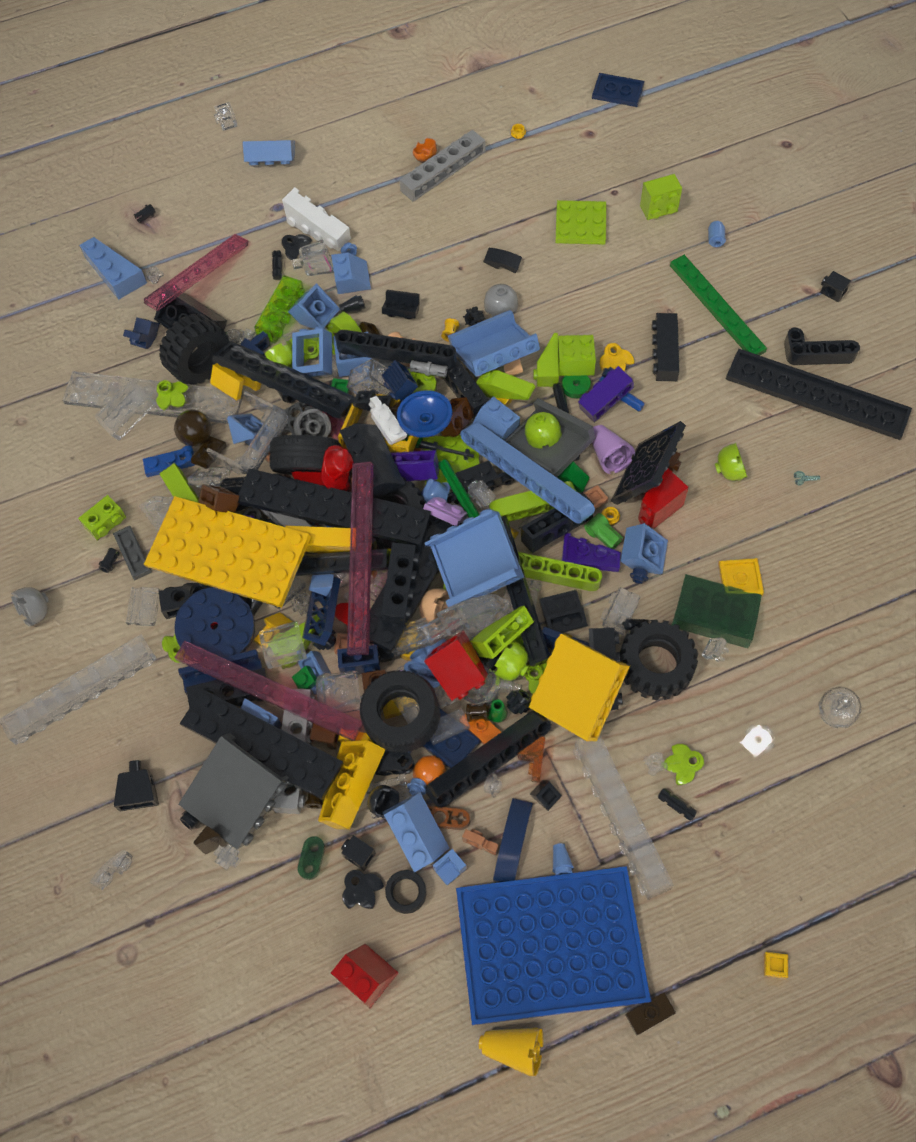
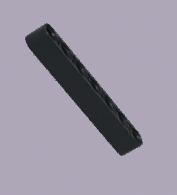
(394, 348)
(487, 759)

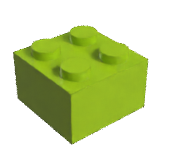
(660, 196)
(576, 355)

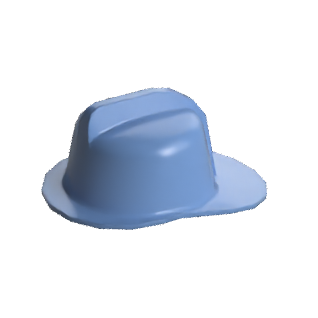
(435, 489)

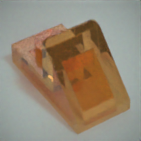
(534, 753)

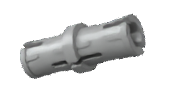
(428, 368)

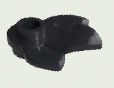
(298, 241)
(363, 892)

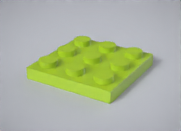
(581, 222)
(456, 461)

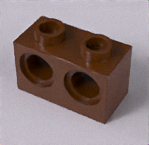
(460, 417)
(218, 498)

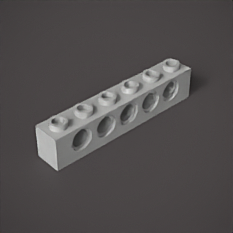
(442, 165)
(294, 802)

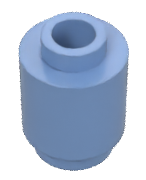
(716, 234)

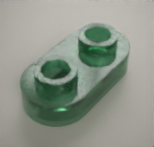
(311, 858)

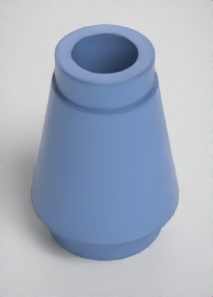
(561, 860)

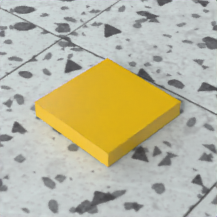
(742, 575)

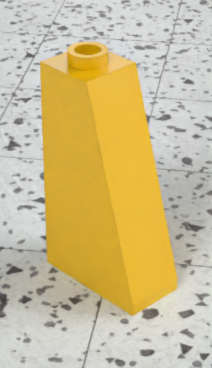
(326, 539)

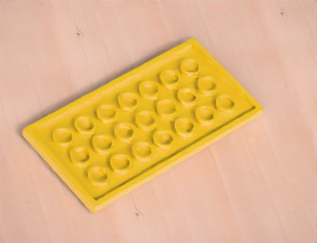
(228, 551)

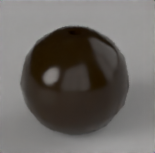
(192, 428)

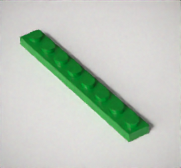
(717, 306)

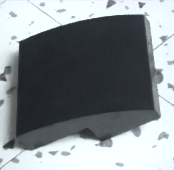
(563, 611)

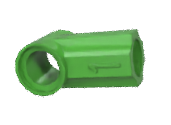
(600, 528)

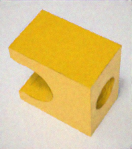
(231, 382)

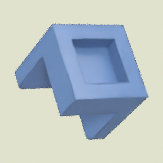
(449, 867)

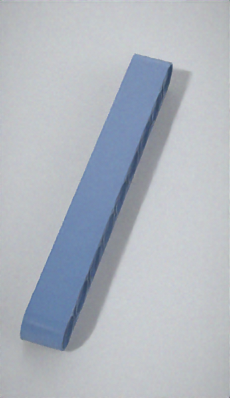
(527, 472)

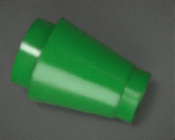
(497, 711)

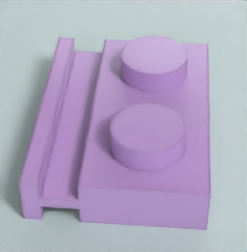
(441, 509)

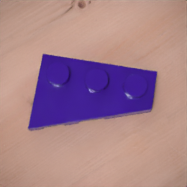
(587, 554)

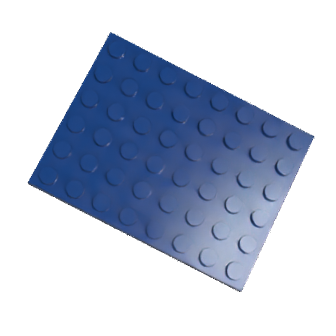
(551, 946)

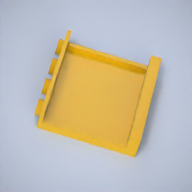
(578, 687)

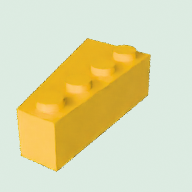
(351, 783)

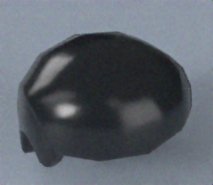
(381, 799)

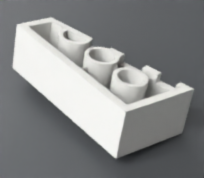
(314, 220)

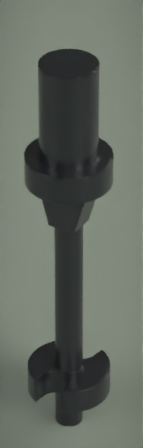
(434, 446)

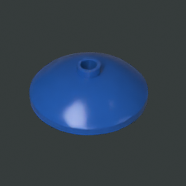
(423, 407)

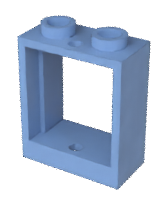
(325, 352)

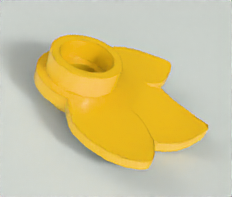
(620, 358)

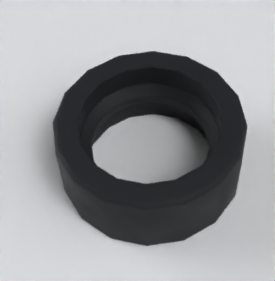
(394, 879)

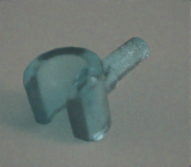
(799, 474)

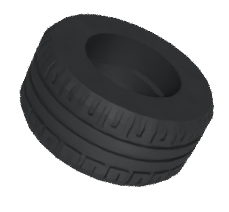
(298, 453)
(396, 685)

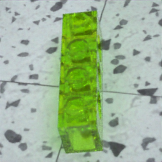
(276, 311)

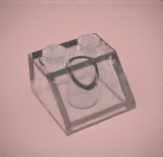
(282, 645)

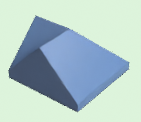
(243, 427)

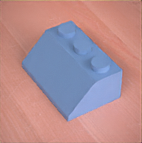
(269, 151)
(416, 831)

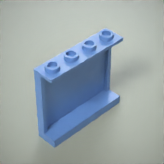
(493, 343)
(475, 557)

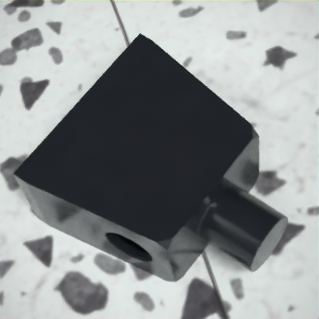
(135, 789)

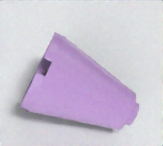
(611, 450)

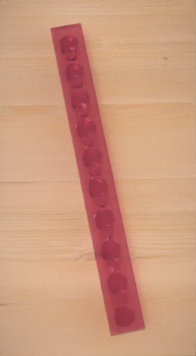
(360, 559)
(269, 691)

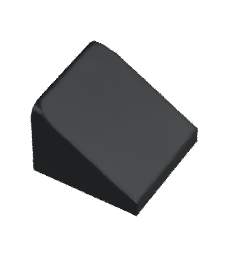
(545, 794)

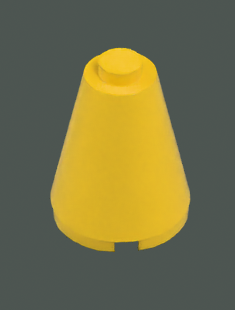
(514, 1048)

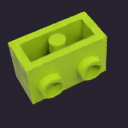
(102, 517)

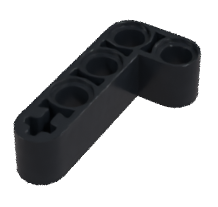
(818, 352)

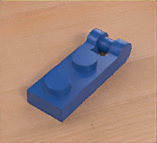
(156, 464)

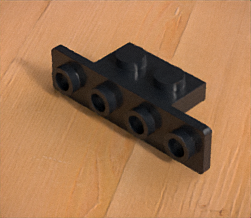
(482, 471)

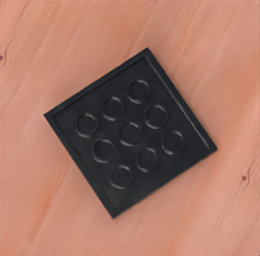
(649, 463)

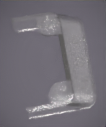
(273, 424)

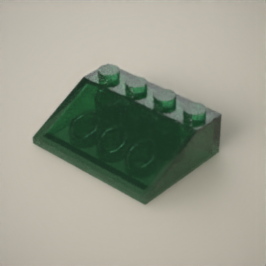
(717, 611)

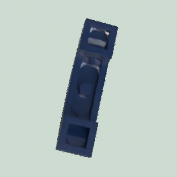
(512, 841)

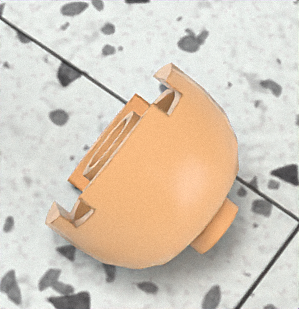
(432, 603)

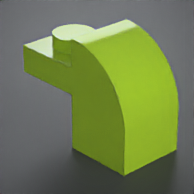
(343, 322)

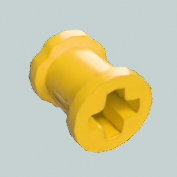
(449, 328)

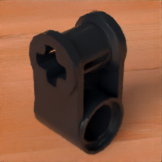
(391, 764)

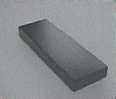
(131, 552)

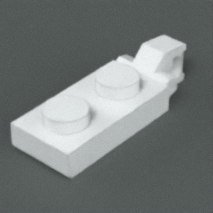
(386, 421)

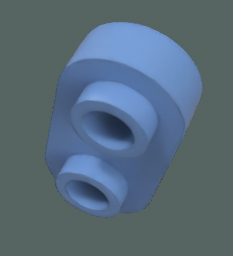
(422, 670)

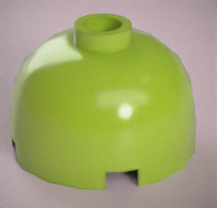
(281, 354)
(542, 430)
(730, 463)
(512, 662)

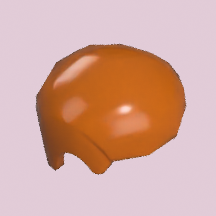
(426, 150)
(428, 768)

